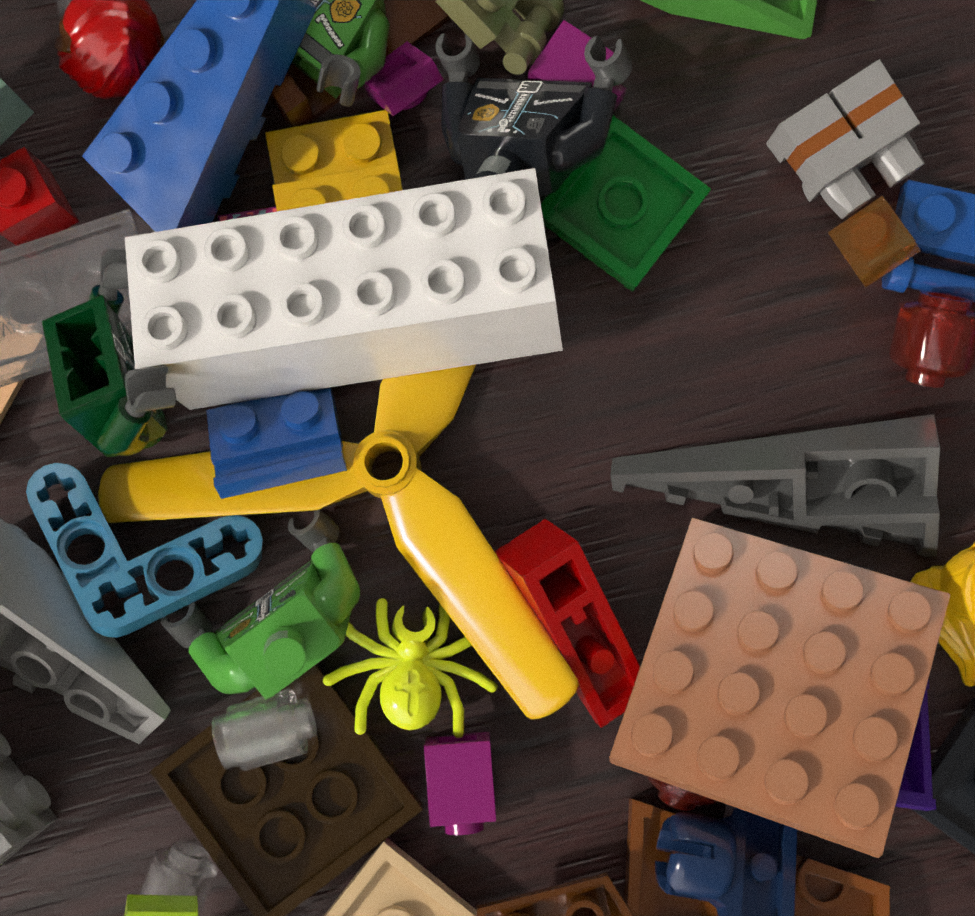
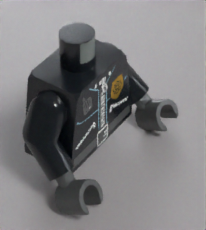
(528, 123)

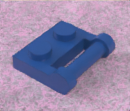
(943, 227)

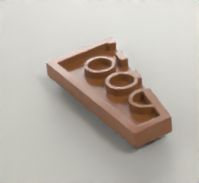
(818, 887)

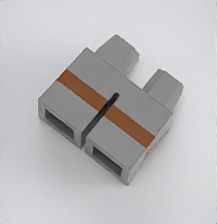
(844, 132)

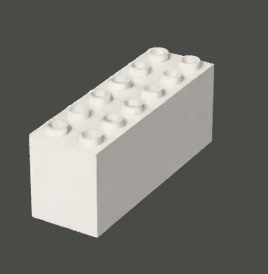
(345, 291)

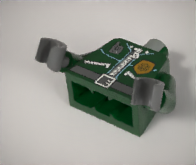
(96, 372)

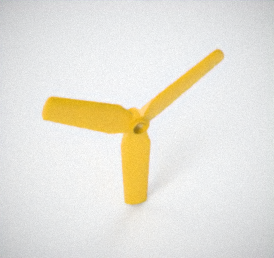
(424, 517)

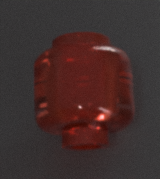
(934, 338)

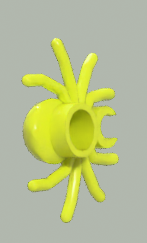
(409, 671)

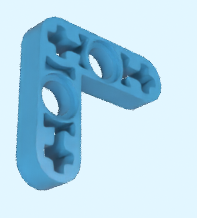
(117, 574)

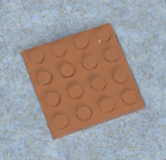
(783, 685)

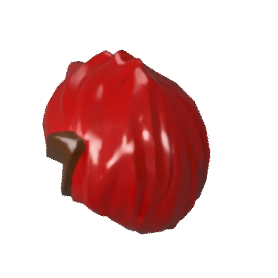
(107, 44)

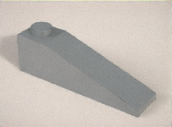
(56, 648)

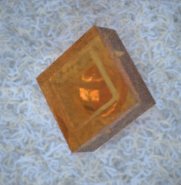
(874, 241)

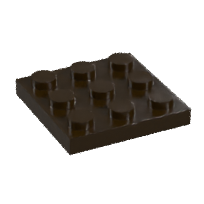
(293, 821)

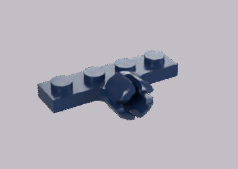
(732, 862)

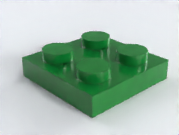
(624, 205)

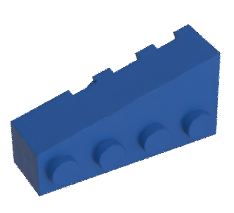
(197, 108)

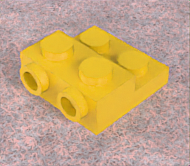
(333, 161)

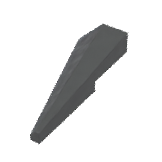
(845, 478)

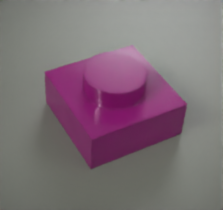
(403, 80)

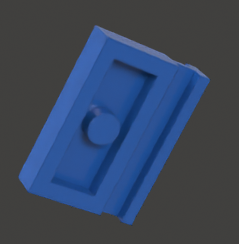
(274, 441)

